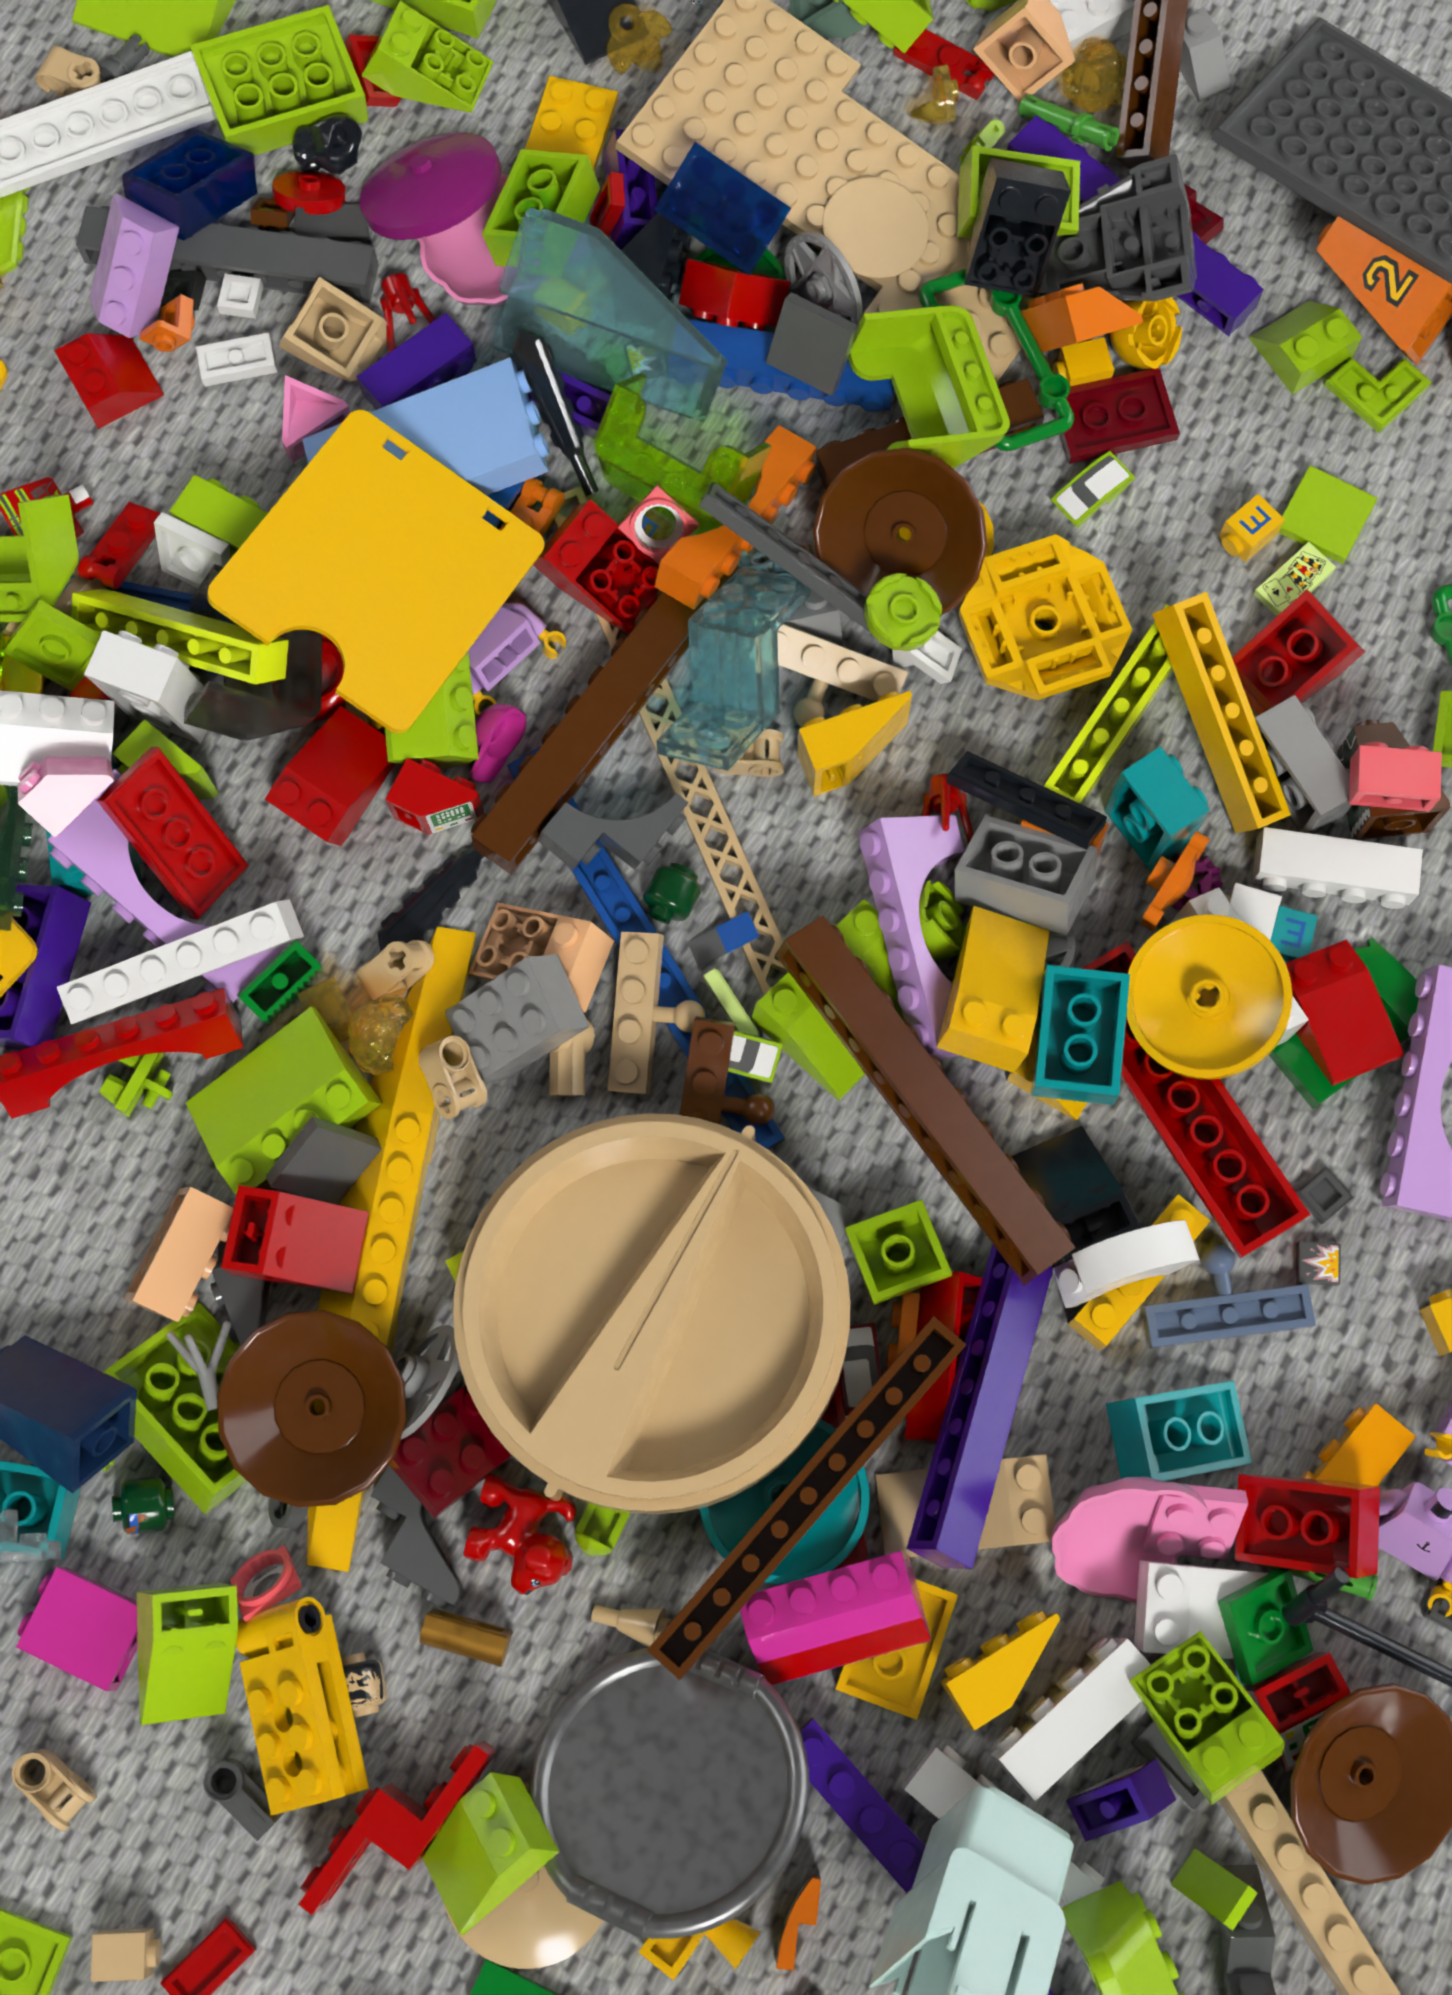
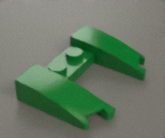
(1397, 992)

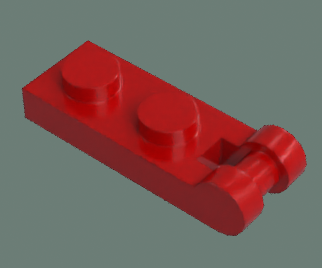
(932, 51)
(120, 546)

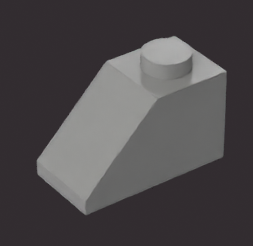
(1203, 57)

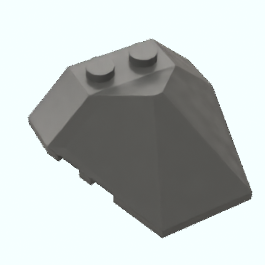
(1130, 238)

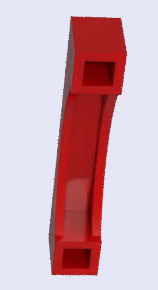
(194, 1025)

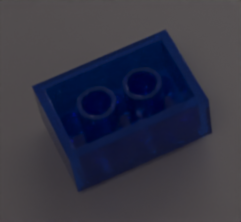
(193, 181)
(723, 207)

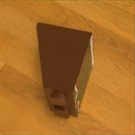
(1380, 822)

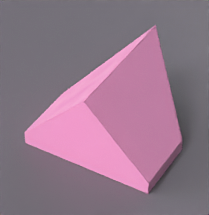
(307, 413)

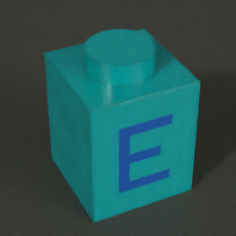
(1293, 933)

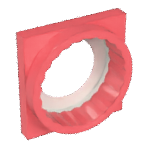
(657, 549)
(285, 1586)

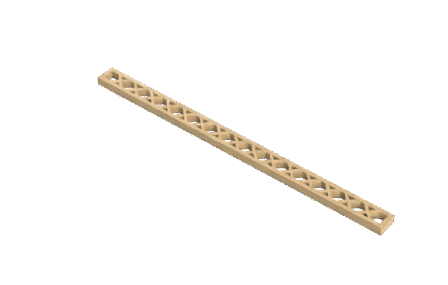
(693, 819)

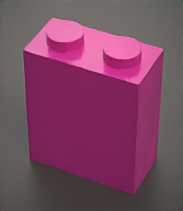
(82, 1628)

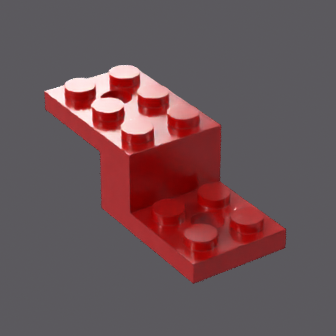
(394, 1825)

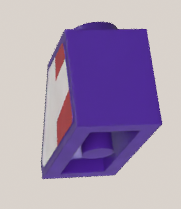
(1121, 1800)

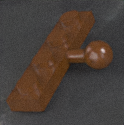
(708, 1074)

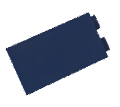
(63, 1412)

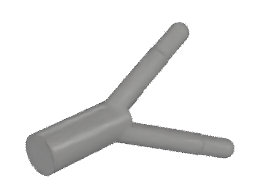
(194, 1358)

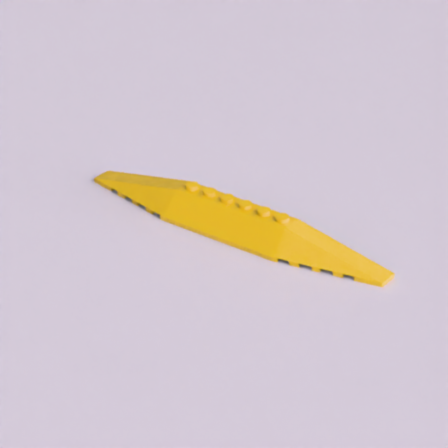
(392, 1195)

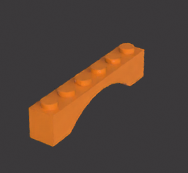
(699, 561)

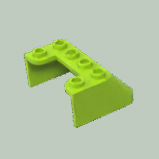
(937, 377)
(40, 559)
(1120, 1943)

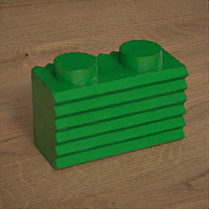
(281, 982)

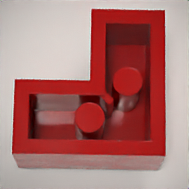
(732, 295)

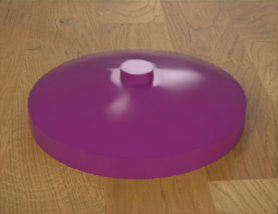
(430, 186)

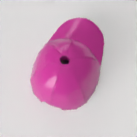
(498, 734)

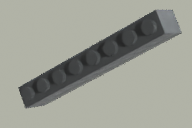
(278, 259)

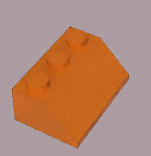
(1076, 316)

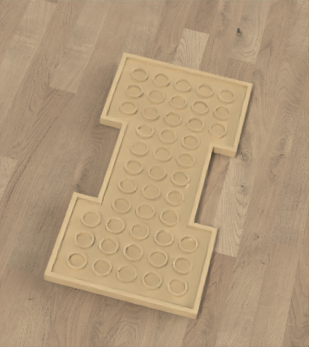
(776, 108)

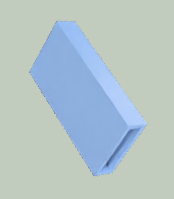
(472, 425)

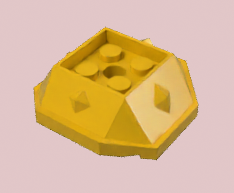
(1053, 586)

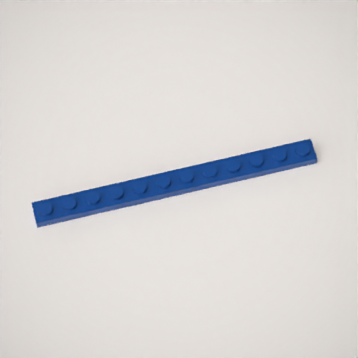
(622, 912)

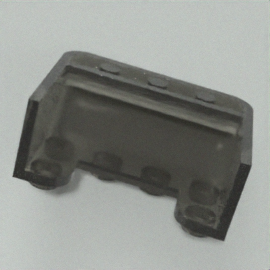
(262, 709)

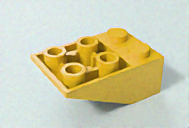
(842, 746)
(994, 1679)

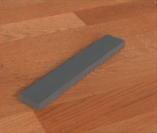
(784, 552)

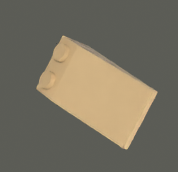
(1017, 1515)

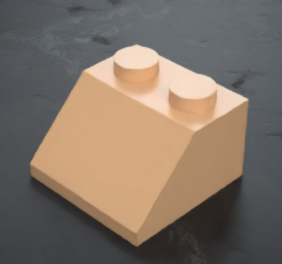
(1026, 46)

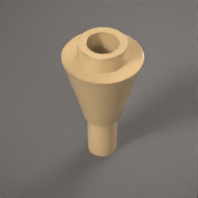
(638, 1624)

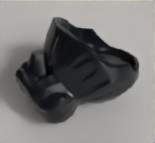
(328, 144)

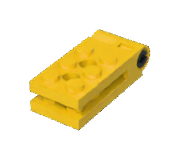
(300, 1706)

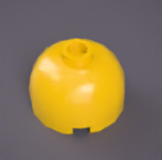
(1150, 342)

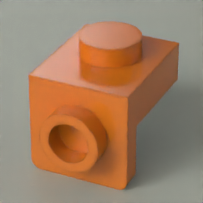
(173, 327)

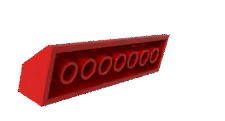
(1209, 1140)

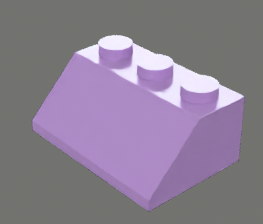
(132, 267)

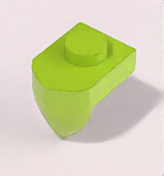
(600, 1530)

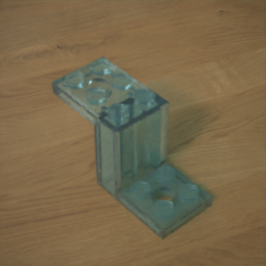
(733, 668)

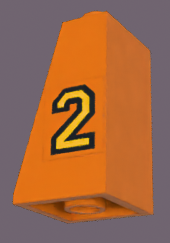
(1395, 290)

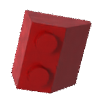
(108, 375)

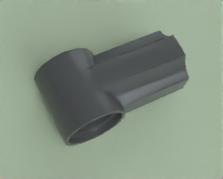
(247, 1800)

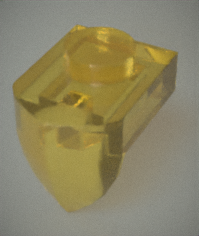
(944, 93)

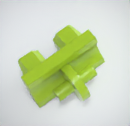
(127, 1095)

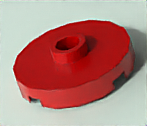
(309, 190)

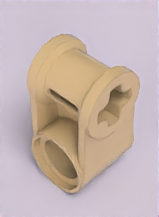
(67, 72)
(754, 761)
(396, 968)
(453, 1077)
(55, 1788)

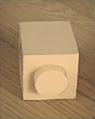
(124, 1954)

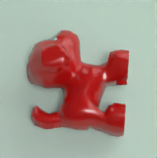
(537, 1557)

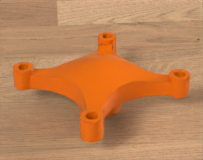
(1172, 880)

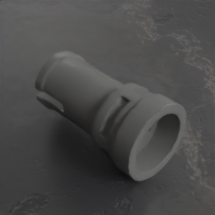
(124, 59)

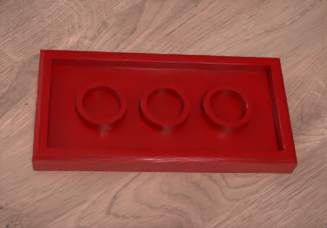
(173, 832)

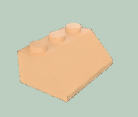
(180, 1254)

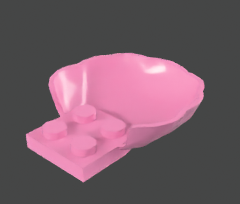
(462, 261)
(1139, 1520)

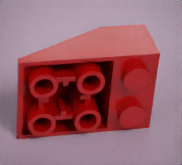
(600, 566)
(294, 1240)

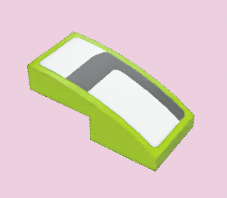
(1093, 488)
(754, 1056)

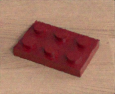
(1119, 416)
(448, 1454)

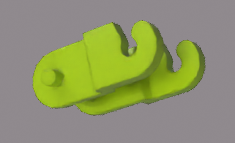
(986, 137)

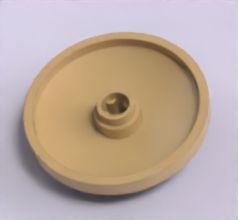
(532, 1926)

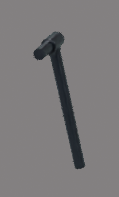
(1312, 1606)

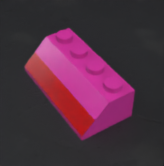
(835, 1618)

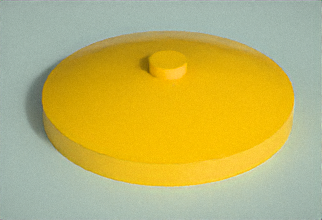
(1208, 996)

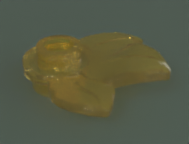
(638, 44)

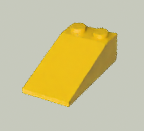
(995, 990)

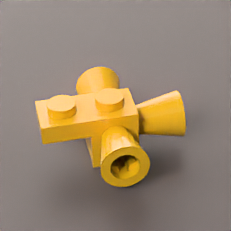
(671, 1954)

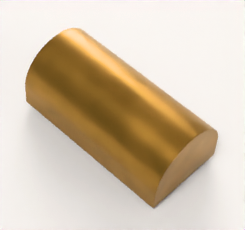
(465, 1636)

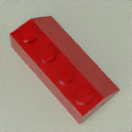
(953, 1304)

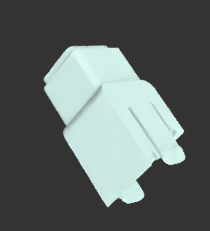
(981, 1903)

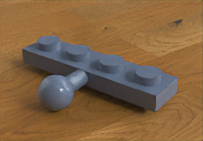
(1227, 1313)

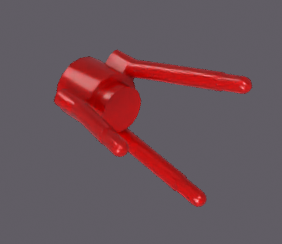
(401, 298)
(946, 800)

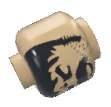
(364, 1683)

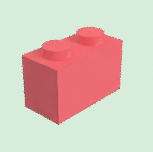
(1395, 777)

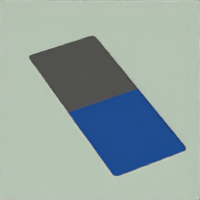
(723, 939)

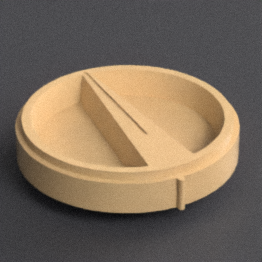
(652, 1313)

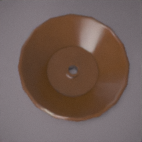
(896, 489)
(271, 1416)
(1400, 1804)

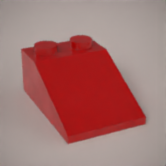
(1295, 655)
(333, 777)
(1346, 1016)
(1309, 1524)

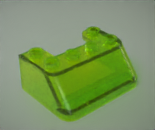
(638, 465)

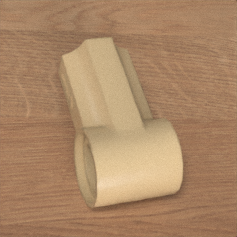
(568, 1065)

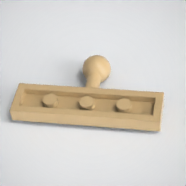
(836, 666)
(638, 1013)

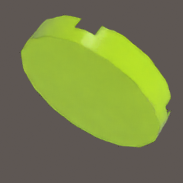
(902, 612)

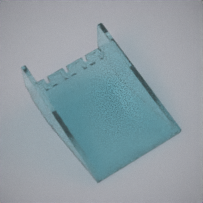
(603, 316)

